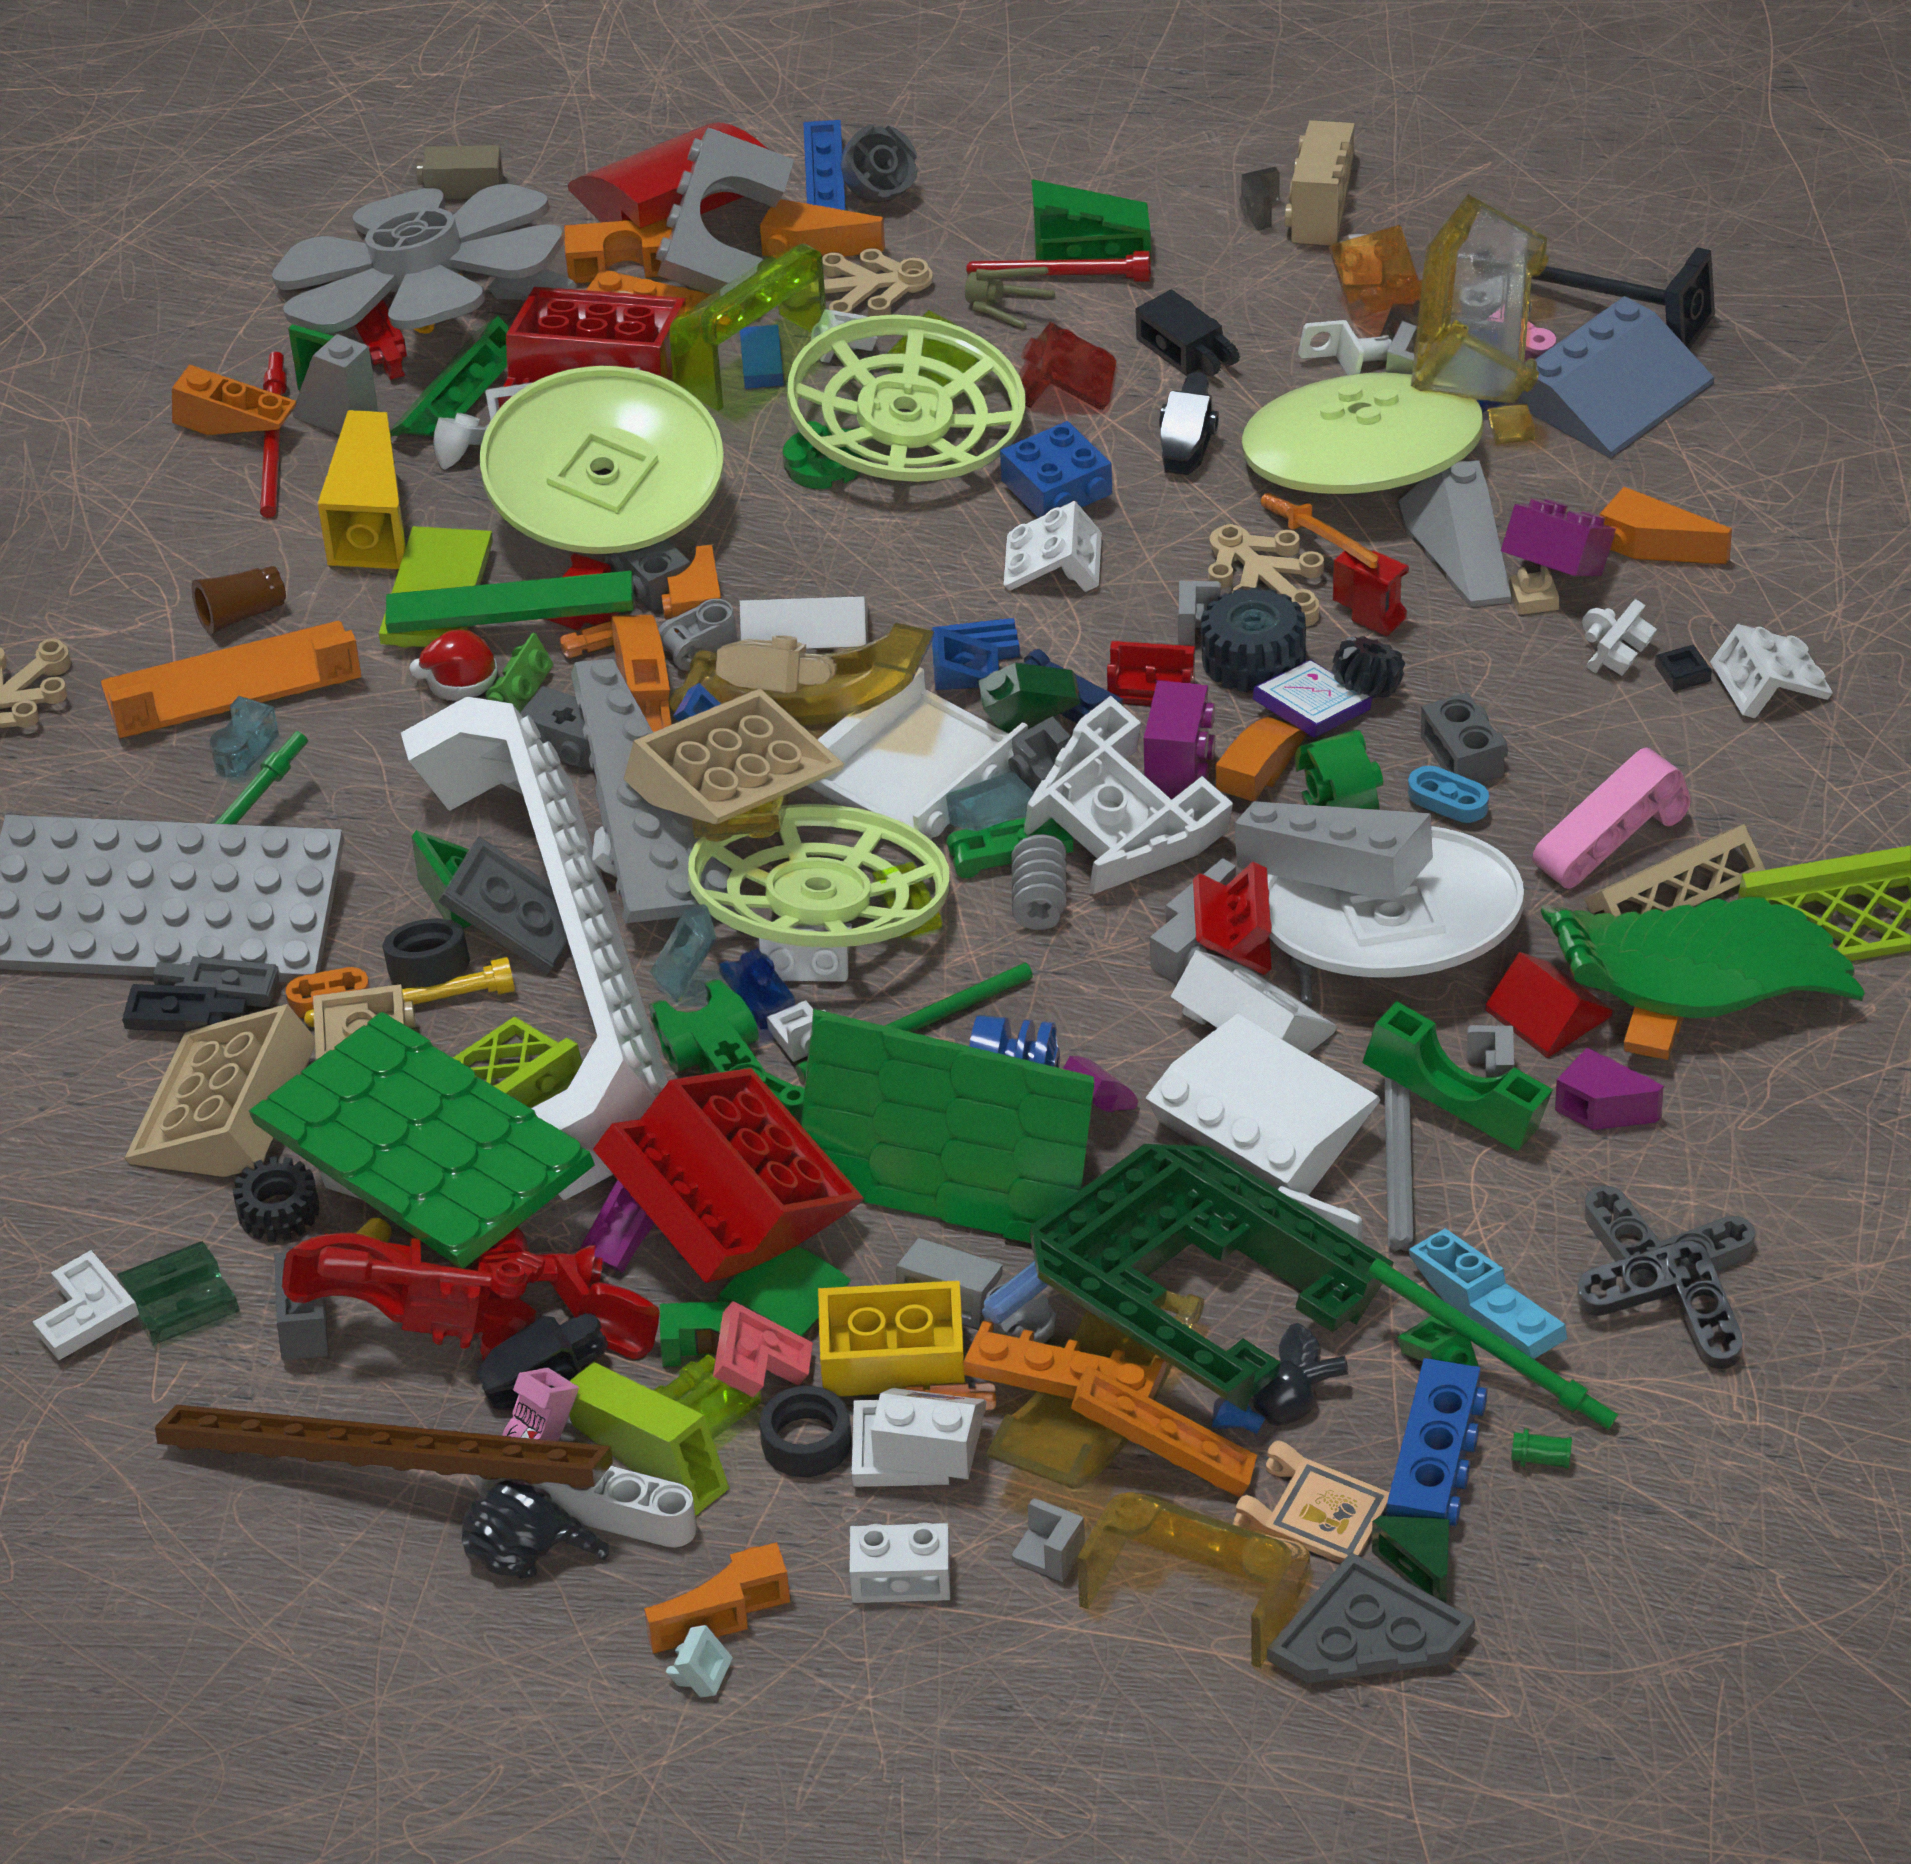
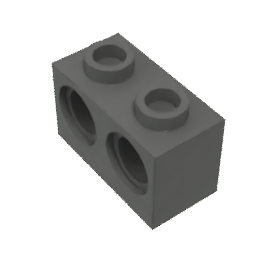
(650, 570)
(1463, 738)
(299, 1325)

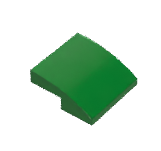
(785, 1289)

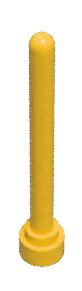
(493, 977)

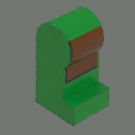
(689, 1329)

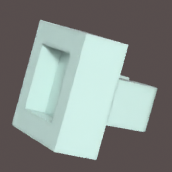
(700, 1662)

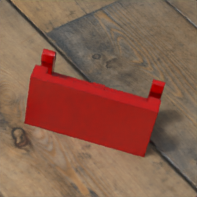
(1138, 666)

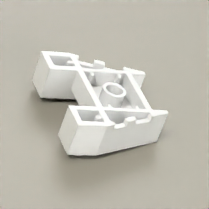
(1118, 809)

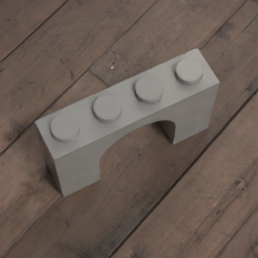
(719, 165)

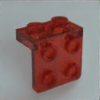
(1069, 364)

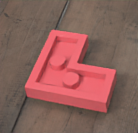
(753, 1344)

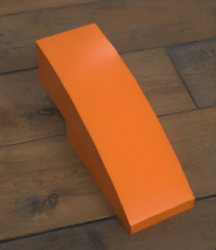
(1257, 757)

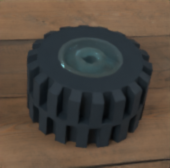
(1252, 637)

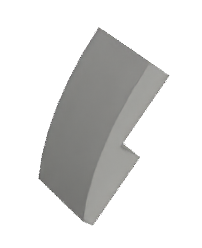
(520, 288)

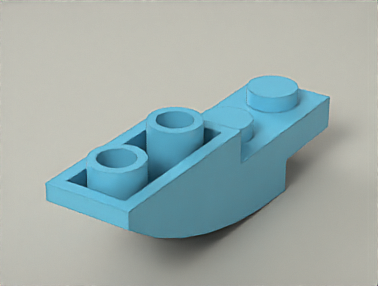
(1479, 1291)

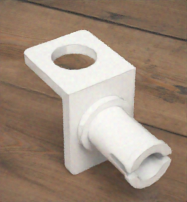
(1344, 345)

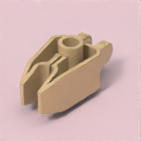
(773, 664)

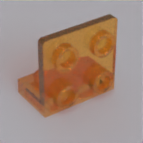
(1376, 272)

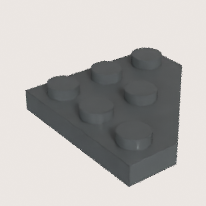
(1367, 1626)

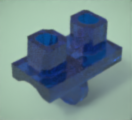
(757, 985)

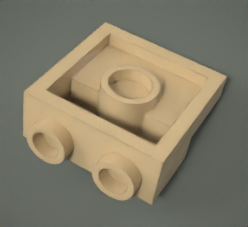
(345, 1012)

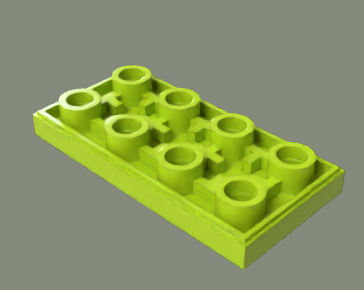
(438, 561)

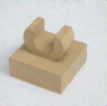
(1533, 591)

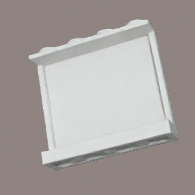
(911, 756)

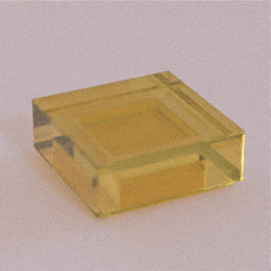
(1511, 424)

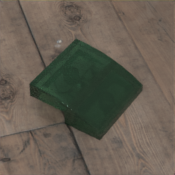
(179, 1292)

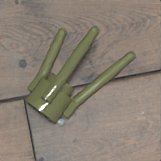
(984, 290)

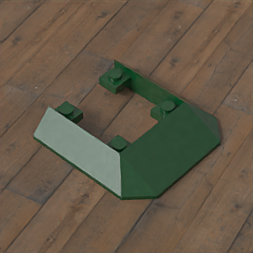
(1172, 1196)

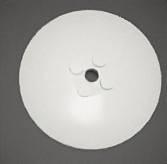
(1445, 917)

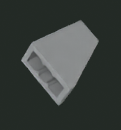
(336, 382)

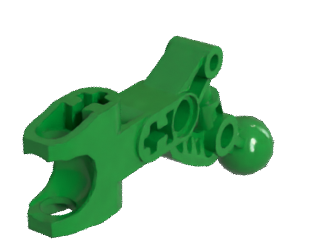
(718, 1040)

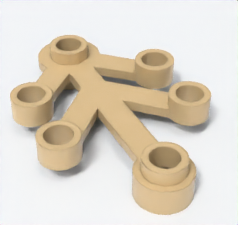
(907, 276)
(1235, 543)
(51, 660)

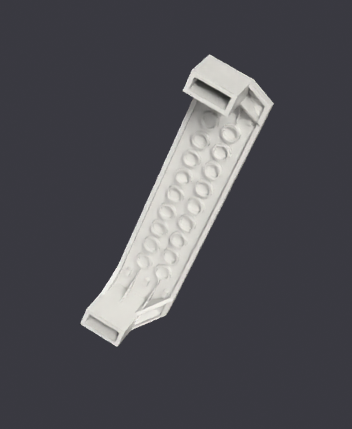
(488, 744)

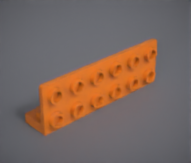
(213, 680)

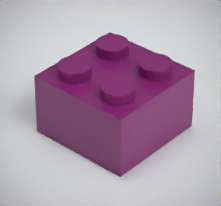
(1559, 539)
(1178, 736)

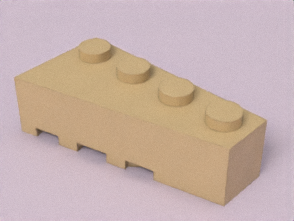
(1320, 182)

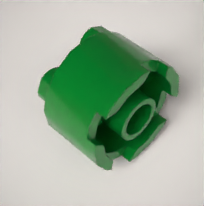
(1339, 772)

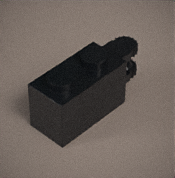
(1183, 335)

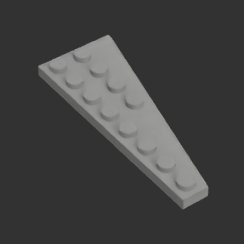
(646, 841)

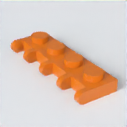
(1049, 1367)

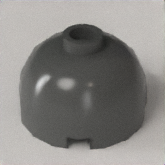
(879, 163)

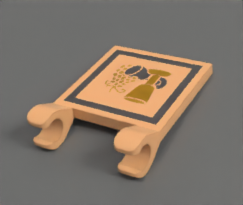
(1318, 1508)

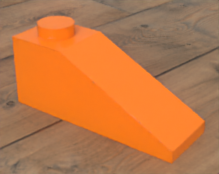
(820, 228)
(1664, 532)

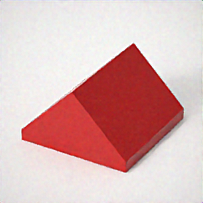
(1545, 1005)

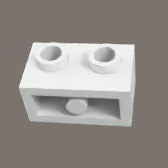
(899, 1563)

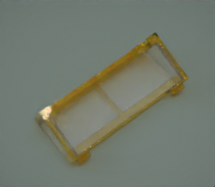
(1477, 306)

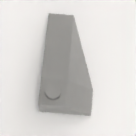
(1459, 532)

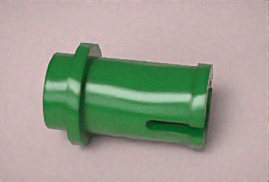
(1541, 1449)

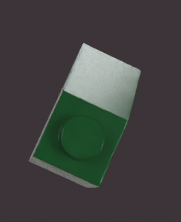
(1027, 694)

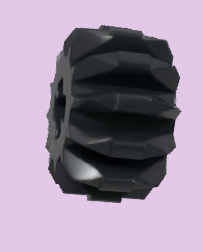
(1368, 667)

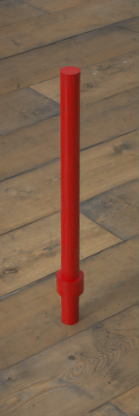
(276, 382)

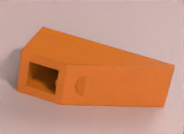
(224, 405)

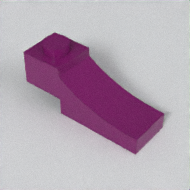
(618, 1229)

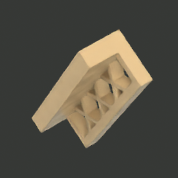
(1681, 863)

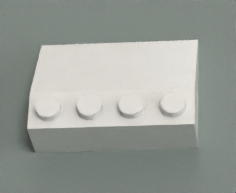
(1261, 1104)

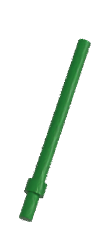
(273, 769)
(953, 1003)
(1571, 1394)

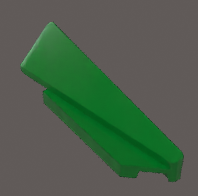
(459, 382)

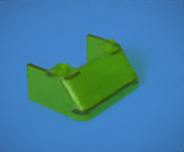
(784, 280)

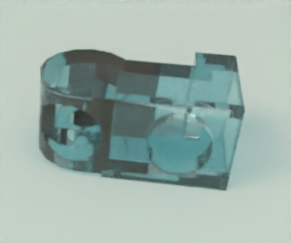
(244, 737)

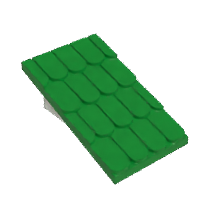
(945, 1124)
(422, 1139)

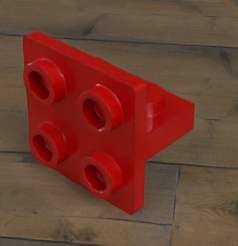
(1235, 917)

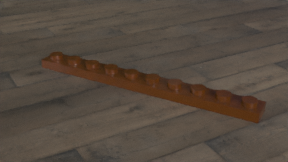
(385, 1445)

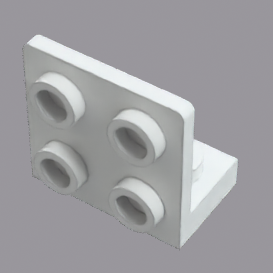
(1055, 540)
(1758, 662)

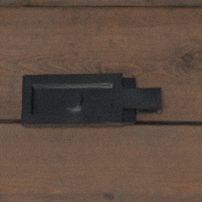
(178, 1008)

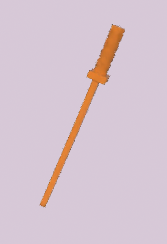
(1302, 517)

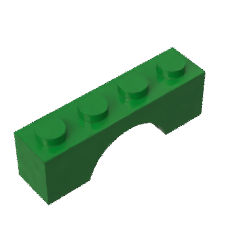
(1409, 1052)

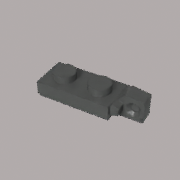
(233, 978)

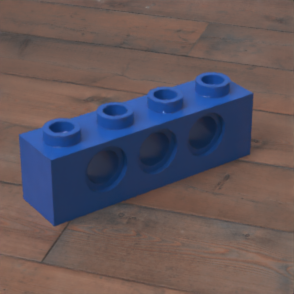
(1436, 1442)

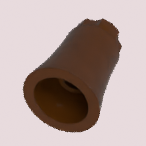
(236, 597)

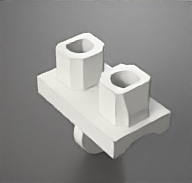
(1602, 627)

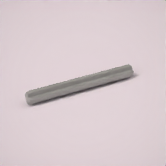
(1398, 1166)

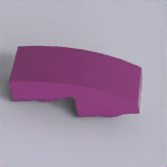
(1108, 1091)

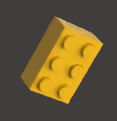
(890, 1337)

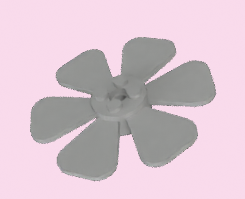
(418, 254)

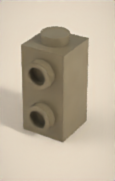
(460, 169)

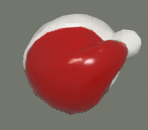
(456, 665)

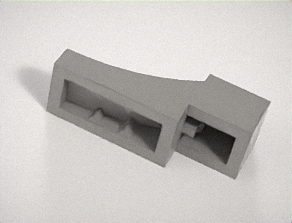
(1176, 941)

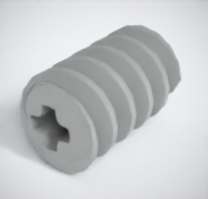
(1038, 882)

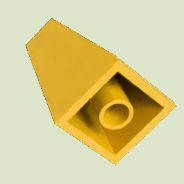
(361, 497)

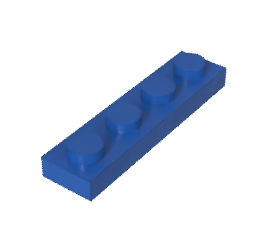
(823, 163)

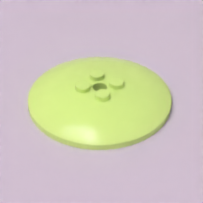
(592, 418)
(1360, 434)

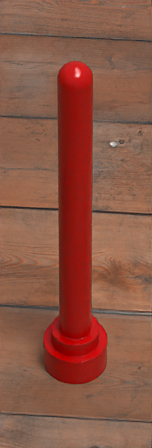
(1134, 266)

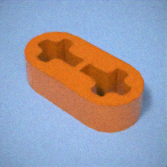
(323, 983)

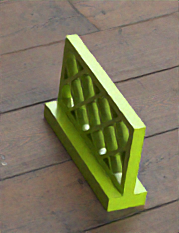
(1830, 883)
(525, 1081)

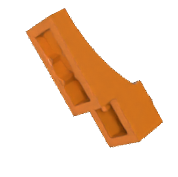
(748, 1584)

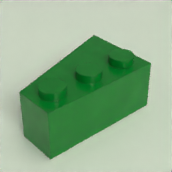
(1086, 224)

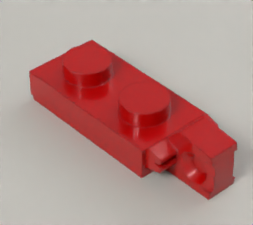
(384, 341)

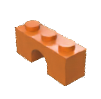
(605, 243)

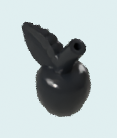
(1292, 1392)

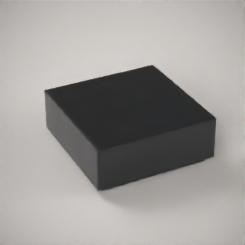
(1683, 668)

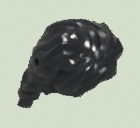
(518, 1525)

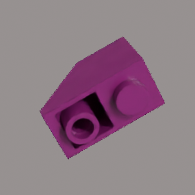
(1607, 1094)

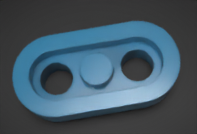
(1448, 794)

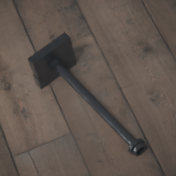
(1686, 299)

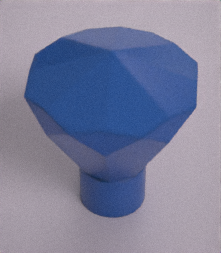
(1229, 1416)

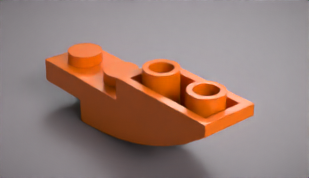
(643, 665)

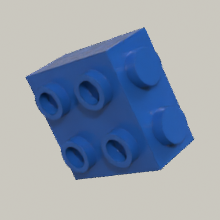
(1056, 470)

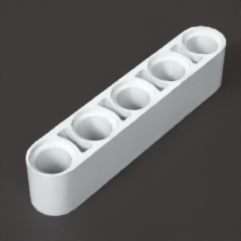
(625, 1505)

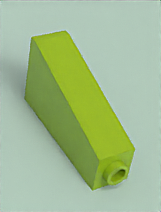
(649, 1432)

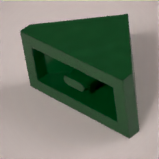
(1414, 1550)

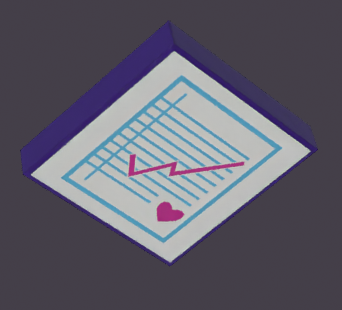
(1311, 698)

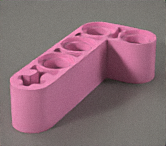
(1611, 814)

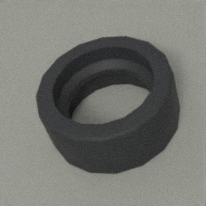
(426, 952)
(812, 1458)

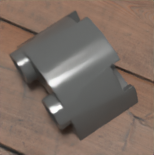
(1036, 751)

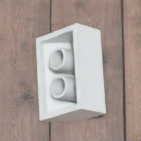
(818, 622)
(1220, 987)

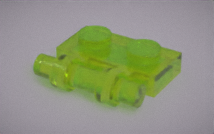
(709, 1395)

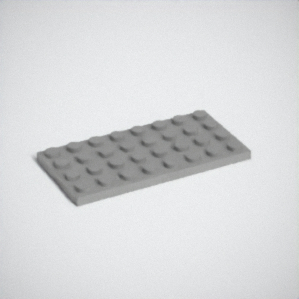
(158, 891)

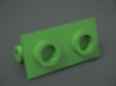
(522, 674)

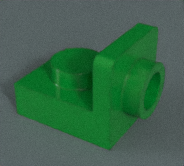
(1438, 1342)

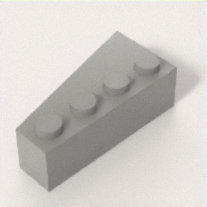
(1336, 846)

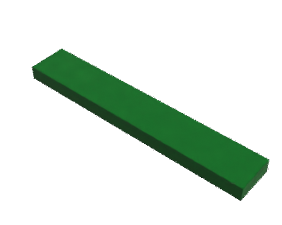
(509, 602)

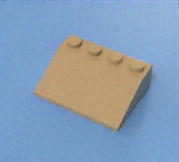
(727, 760)
(216, 1076)

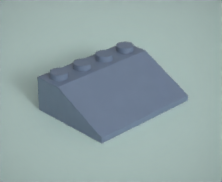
(1615, 378)

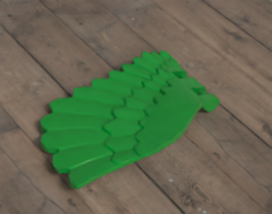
(1702, 956)

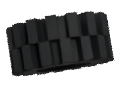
(277, 1217)

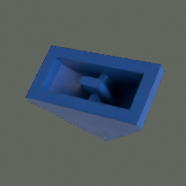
(961, 660)

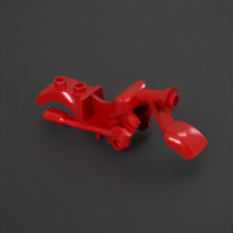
(464, 1300)

